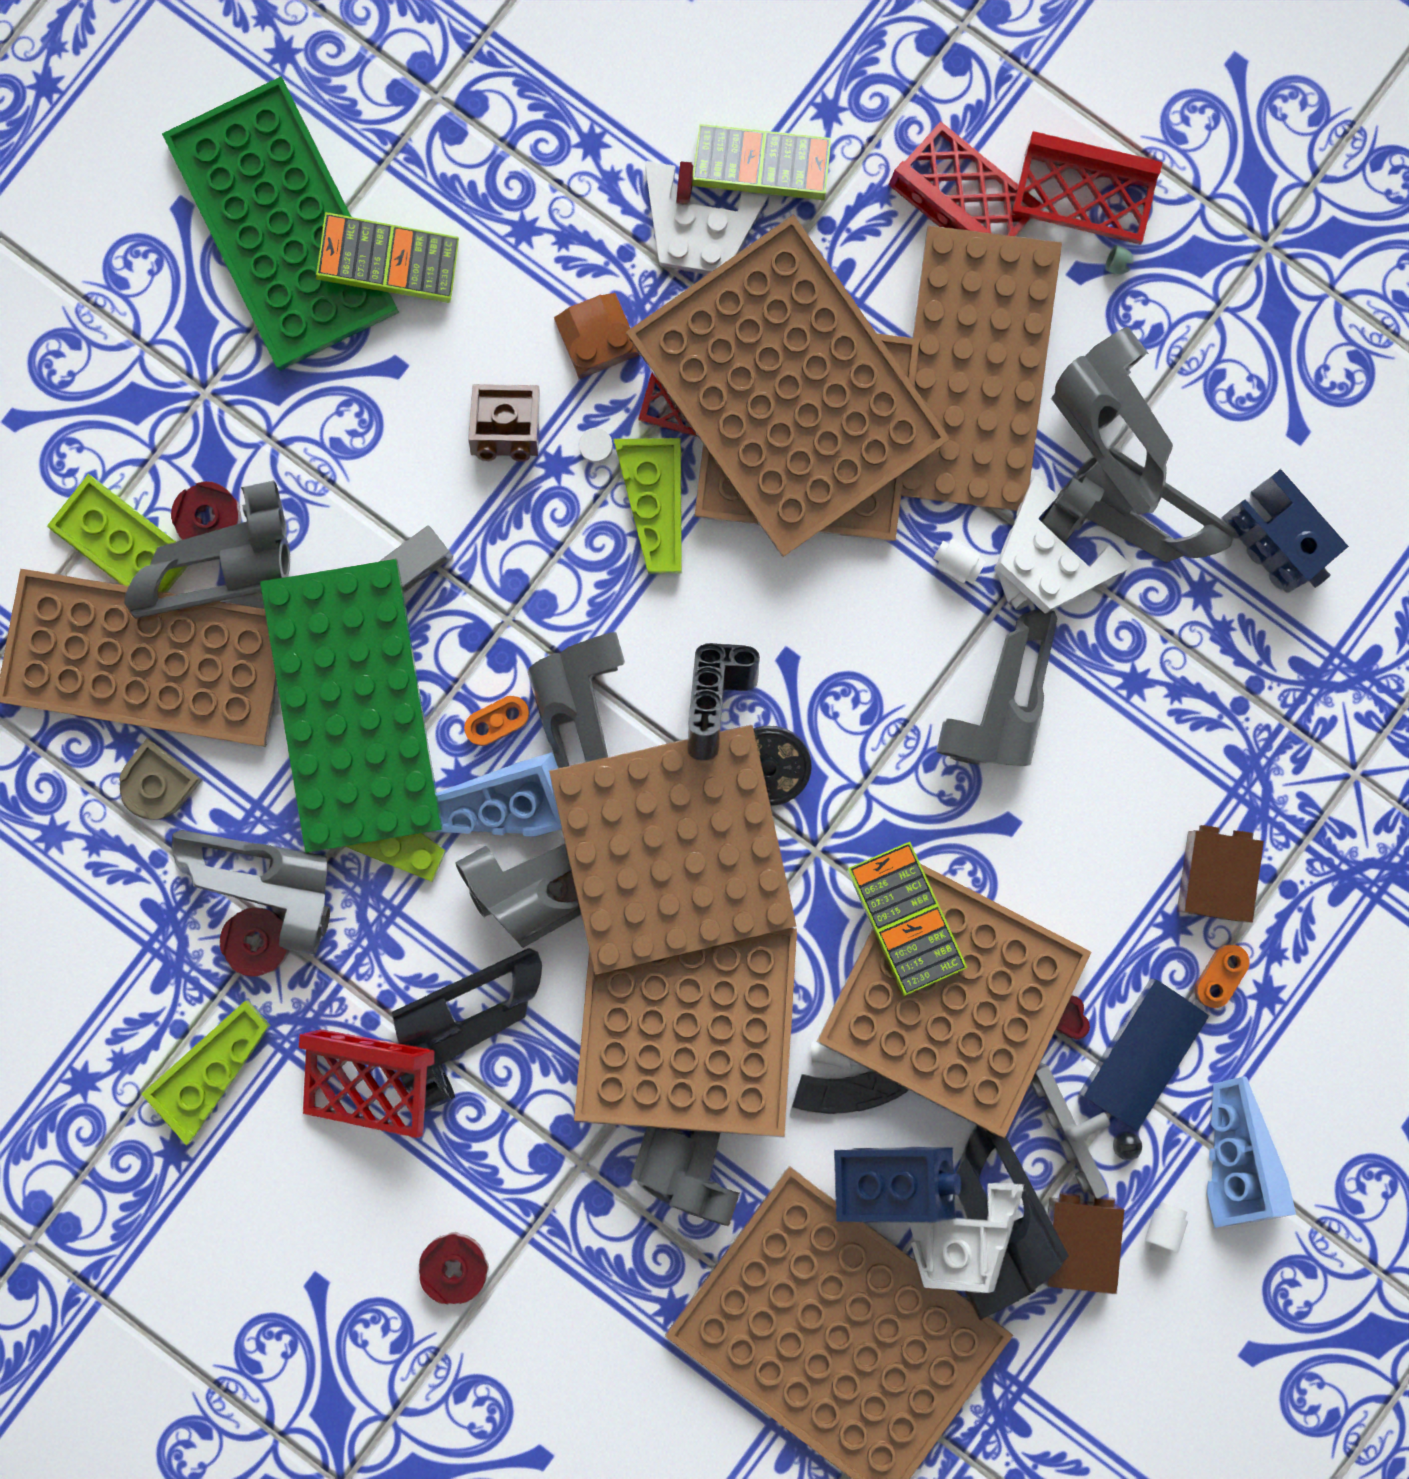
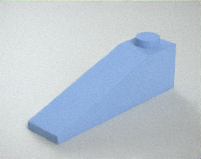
(504, 801)
(1246, 1168)

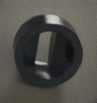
(1127, 1138)

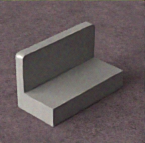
(419, 557)

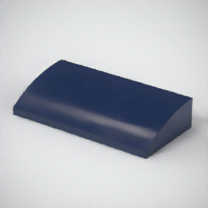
(1144, 1054)

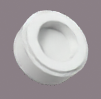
(595, 445)

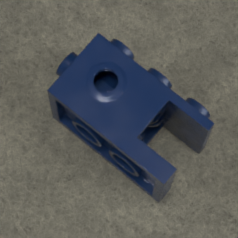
(1293, 542)
(895, 1184)

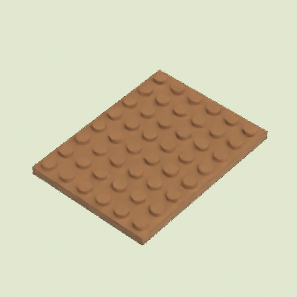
(787, 385)
(837, 1334)

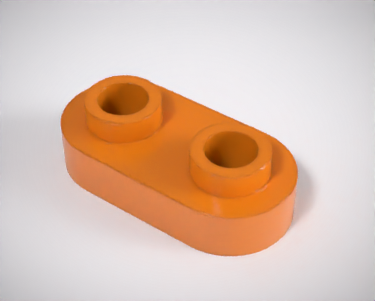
(496, 718)
(1221, 974)

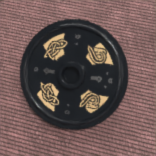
(784, 763)

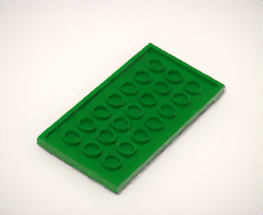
(266, 210)
(351, 705)

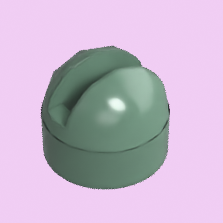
(1117, 260)

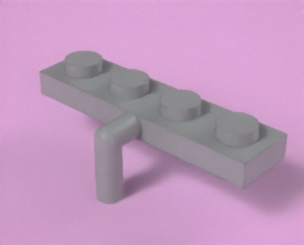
(1073, 1144)

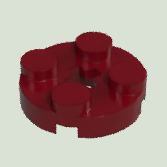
(196, 499)
(237, 950)
(454, 1288)

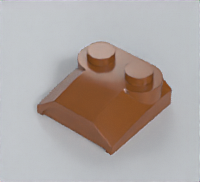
(595, 334)

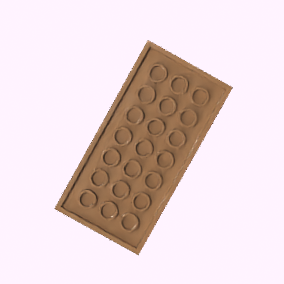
(982, 362)
(173, 671)

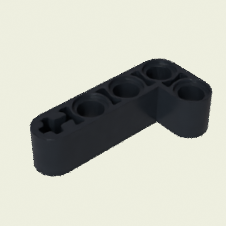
(715, 670)

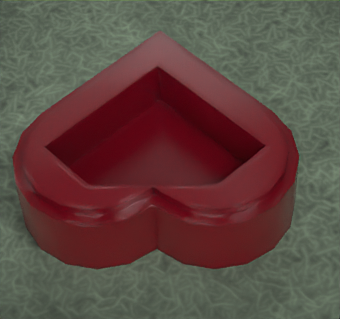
(684, 186)
(1073, 1022)

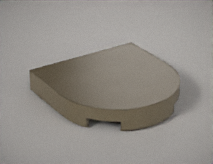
(155, 782)

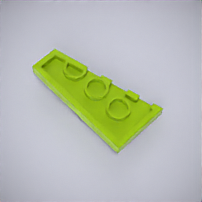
(654, 491)
(409, 853)
(201, 1077)

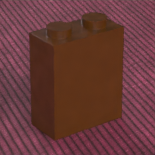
(1220, 874)
(1092, 1240)

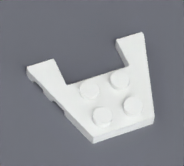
(693, 234)
(1043, 564)
(967, 1251)

